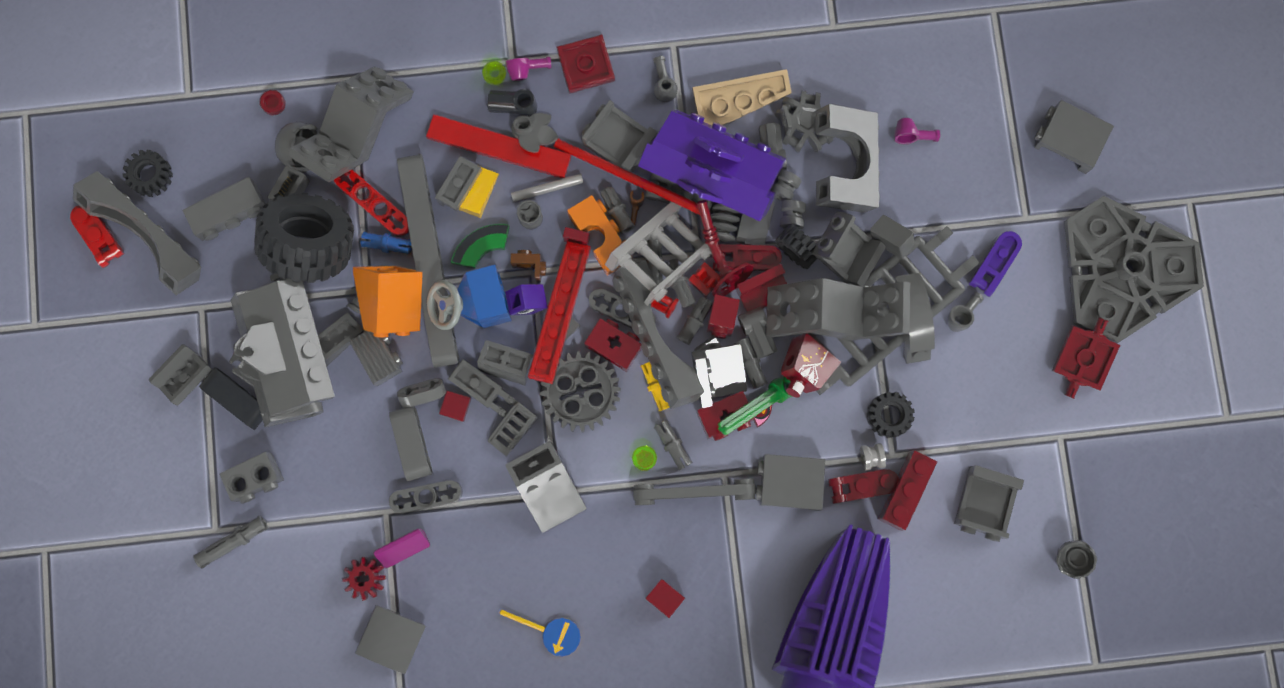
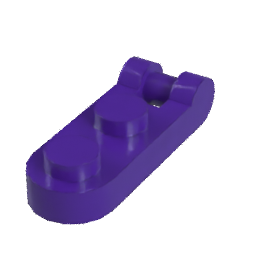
(997, 262)

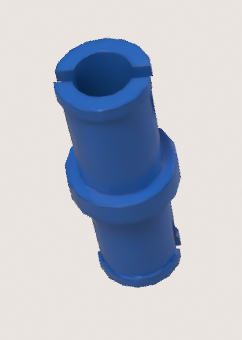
(386, 243)

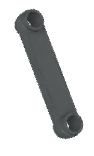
(742, 490)

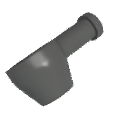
(661, 94)
(964, 314)

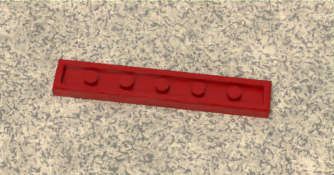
(497, 146)
(559, 312)

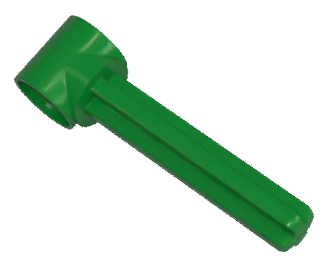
(774, 394)

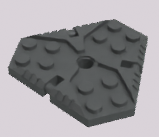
(1103, 240)

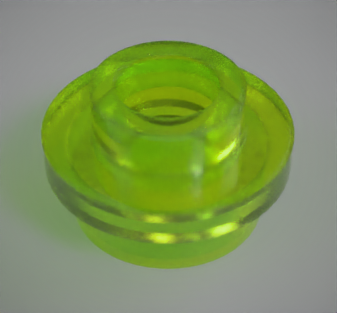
(494, 66)

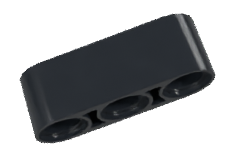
(232, 397)

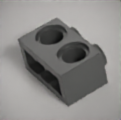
(250, 472)

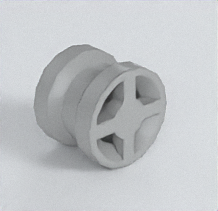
(873, 456)

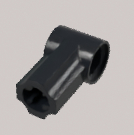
(510, 102)

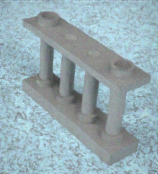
(638, 242)

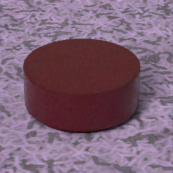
(272, 102)

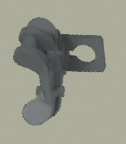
(803, 120)

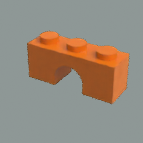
(590, 216)

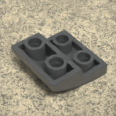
(390, 639)

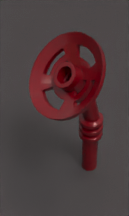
(729, 276)

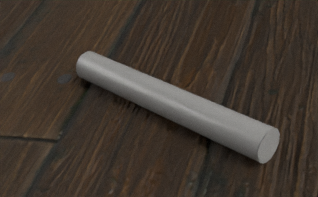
(547, 187)

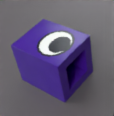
(526, 299)

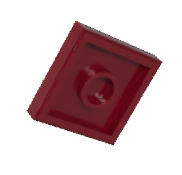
(586, 63)

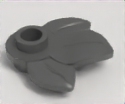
(533, 131)

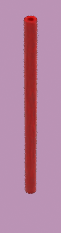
(626, 175)

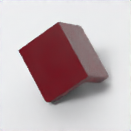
(665, 598)

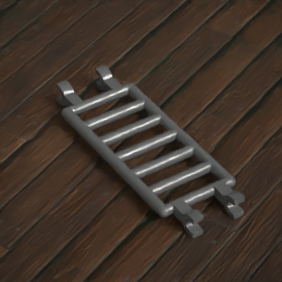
(882, 272)

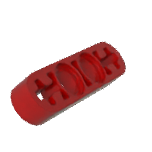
(370, 203)

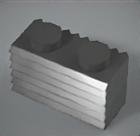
(376, 357)

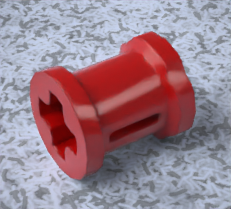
(672, 303)

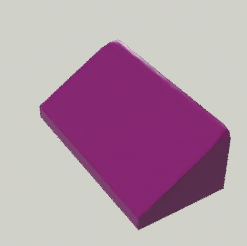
(402, 548)

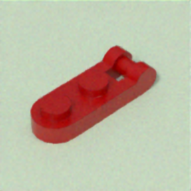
(96, 236)

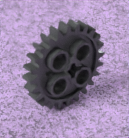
(587, 413)

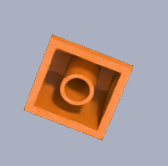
(389, 299)

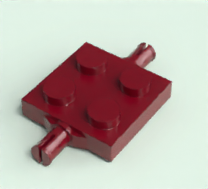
(1086, 358)

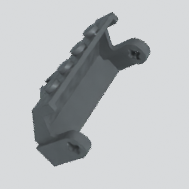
(280, 352)

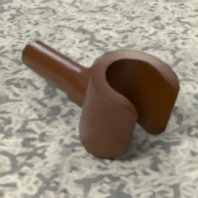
(635, 206)

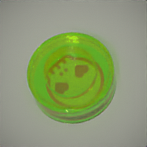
(644, 458)

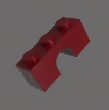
(909, 490)

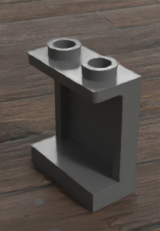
(1074, 135)
(617, 137)
(848, 250)
(791, 482)
(987, 502)

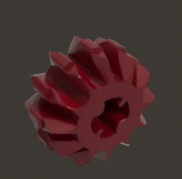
(369, 586)

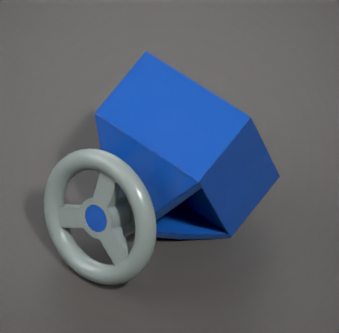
(477, 299)

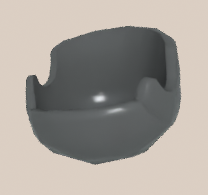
(1076, 559)

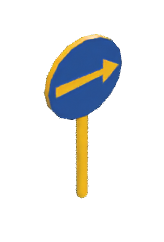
(559, 636)

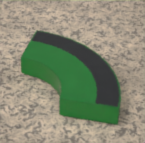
(480, 243)

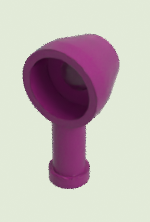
(519, 67)
(907, 132)

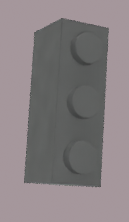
(224, 209)

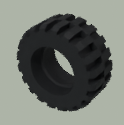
(301, 257)

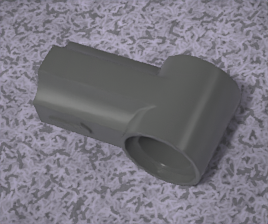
(771, 136)
(755, 326)

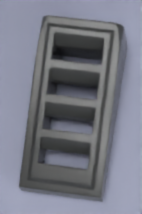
(518, 407)

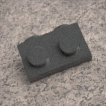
(180, 374)

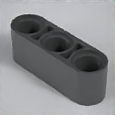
(410, 443)

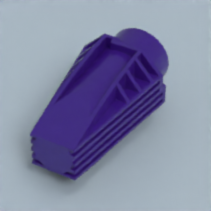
(840, 618)

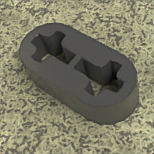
(421, 392)

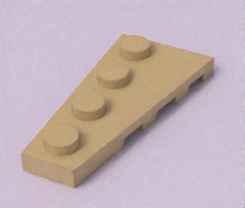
(738, 97)

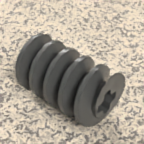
(723, 219)

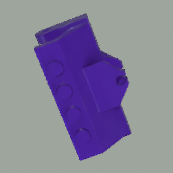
(714, 163)

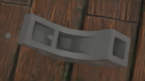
(921, 337)

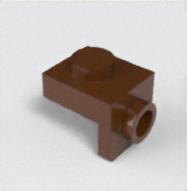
(526, 259)

